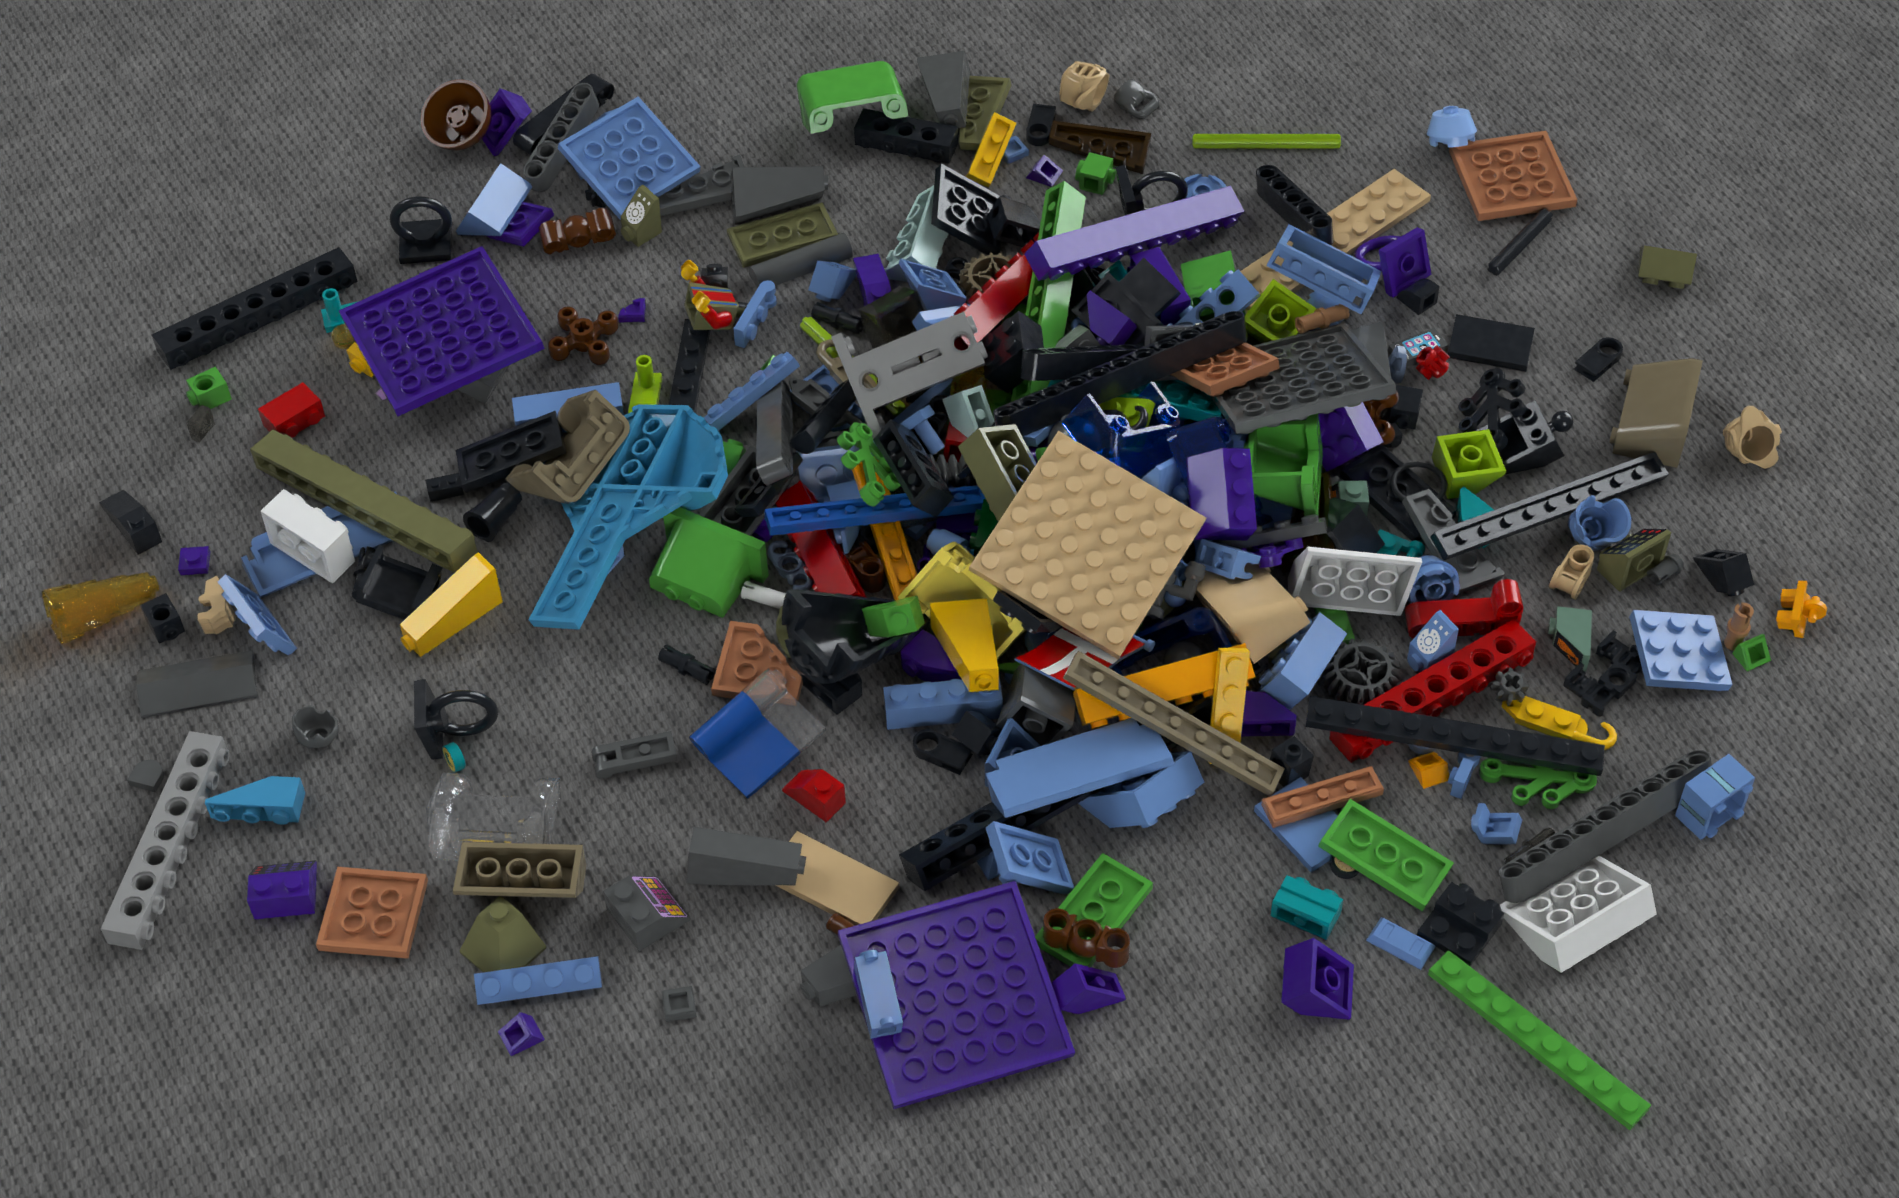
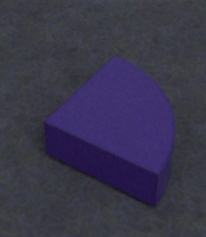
(634, 312)

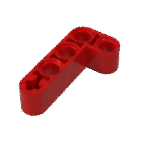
(1472, 614)

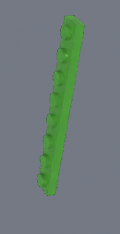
(1539, 1040)

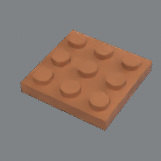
(1228, 369)
(372, 912)

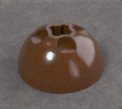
(456, 115)

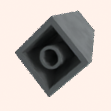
(1038, 705)

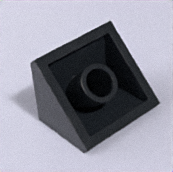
(1351, 528)

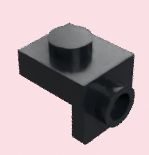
(715, 275)

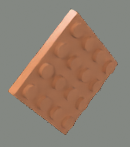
(1513, 176)

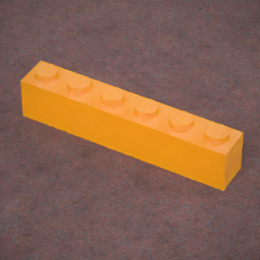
(1170, 682)

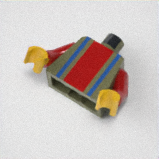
(709, 305)

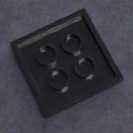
(963, 209)

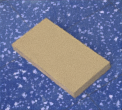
(840, 883)

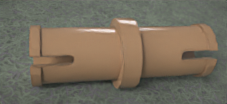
(1321, 318)
(1738, 626)

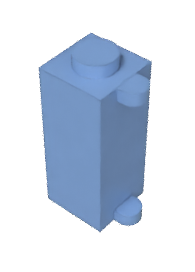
(878, 993)

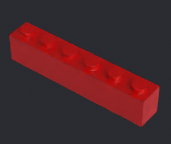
(820, 552)

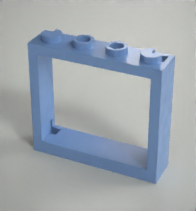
(1324, 268)

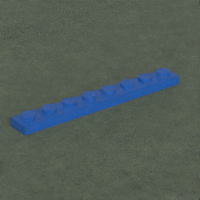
(857, 512)

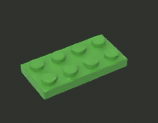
(1386, 854)
(1105, 894)

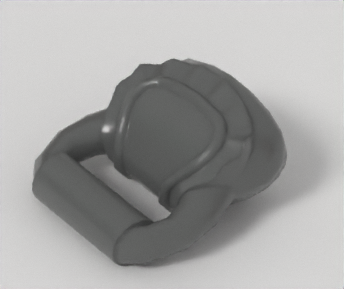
(1131, 94)

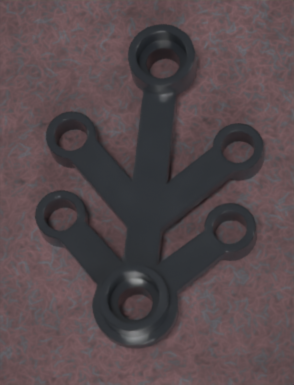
(1490, 385)

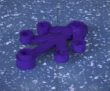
(1272, 554)

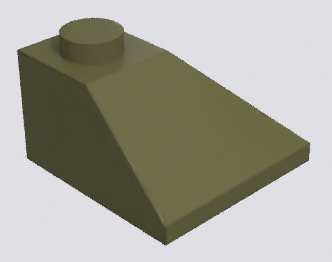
(501, 939)

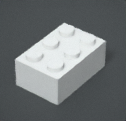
(308, 535)

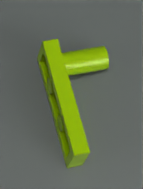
(646, 384)

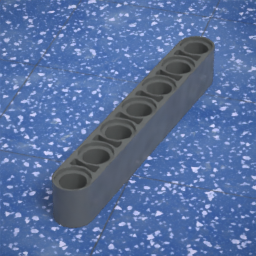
(774, 434)

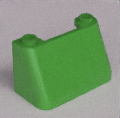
(847, 87)

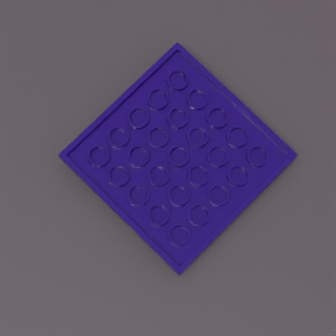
(440, 330)
(966, 992)

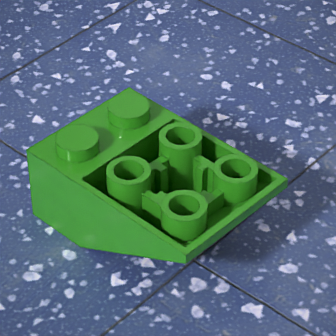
(1205, 274)

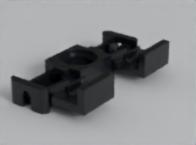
(1625, 665)

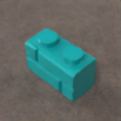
(1307, 906)

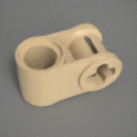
(1573, 571)

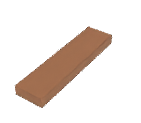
(1322, 796)

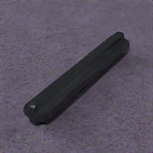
(1519, 242)

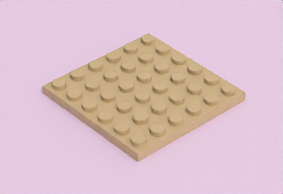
(1087, 544)

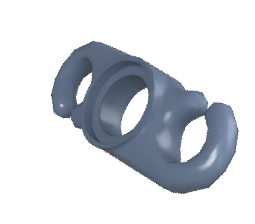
(789, 556)

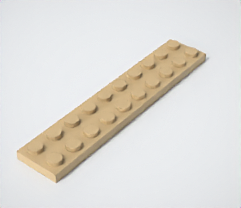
(1354, 223)

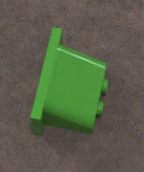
(1288, 463)
(706, 562)

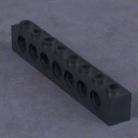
(253, 308)

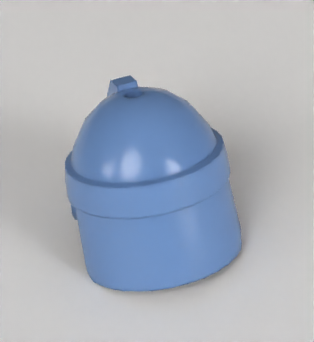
(1600, 523)

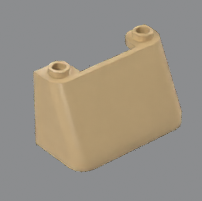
(1254, 609)

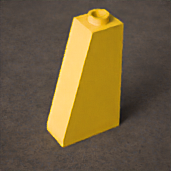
(453, 606)
(968, 640)

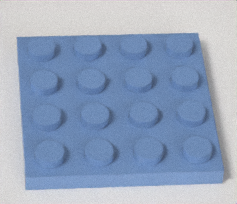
(627, 152)

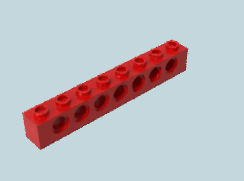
(1450, 678)

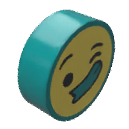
(454, 757)

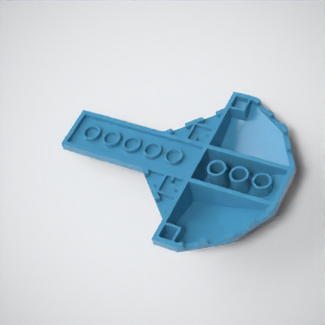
(661, 465)

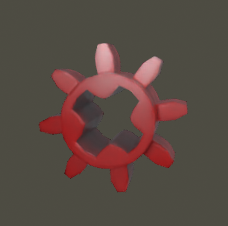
(1432, 362)

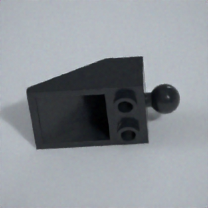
(1525, 450)

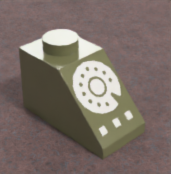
(641, 217)

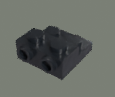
(1462, 922)

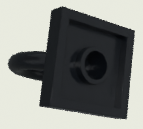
(1131, 195)
(422, 239)
(432, 719)

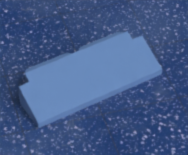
(276, 570)
(1076, 766)

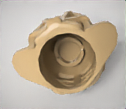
(1083, 85)
(1753, 438)

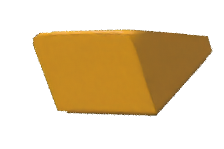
(1430, 769)

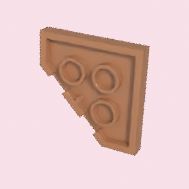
(746, 657)

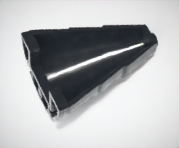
(831, 634)

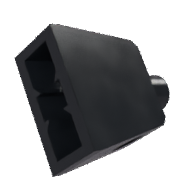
(1013, 221)

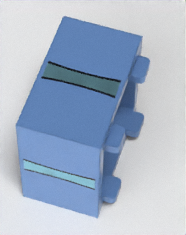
(1715, 797)

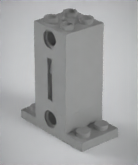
(909, 364)

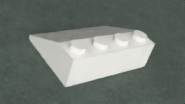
(1353, 580)
(1581, 913)

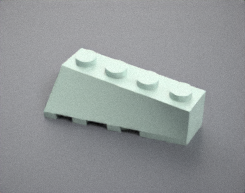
(918, 239)

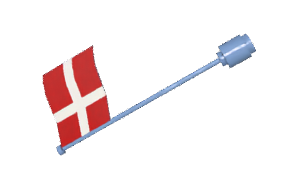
(1057, 652)

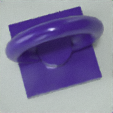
(1401, 259)

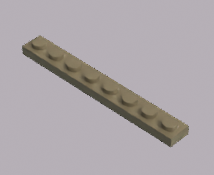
(1173, 723)

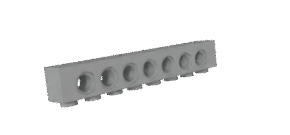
(173, 819)

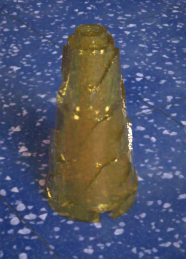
(93, 603)

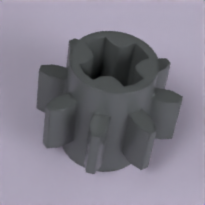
(1514, 692)

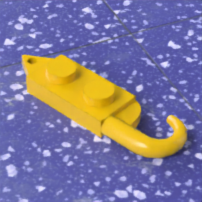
(1555, 721)

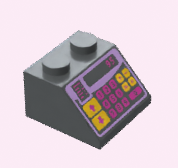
(644, 909)

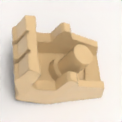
(221, 614)

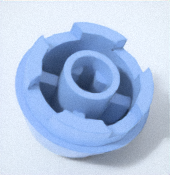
(1451, 127)

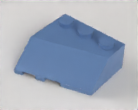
(1146, 796)

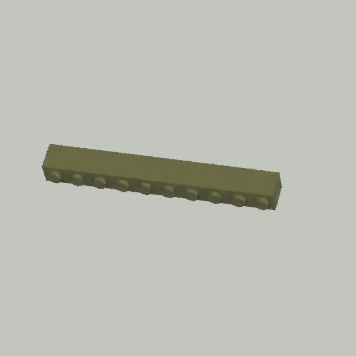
(364, 501)

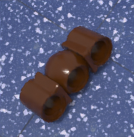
(577, 231)
(1071, 937)

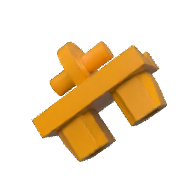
(1803, 608)

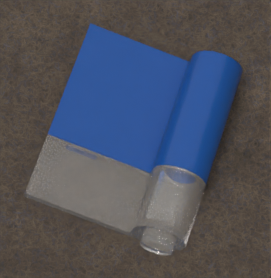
(757, 733)

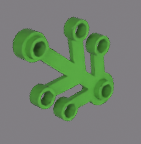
(861, 437)
(1542, 778)

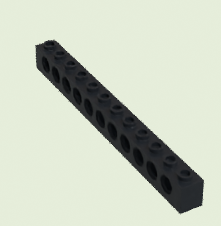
(968, 839)

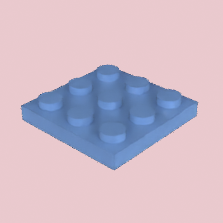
(1680, 650)

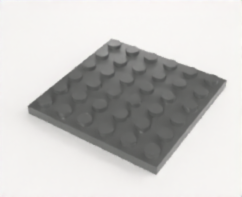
(1315, 376)

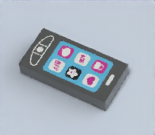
(1418, 342)

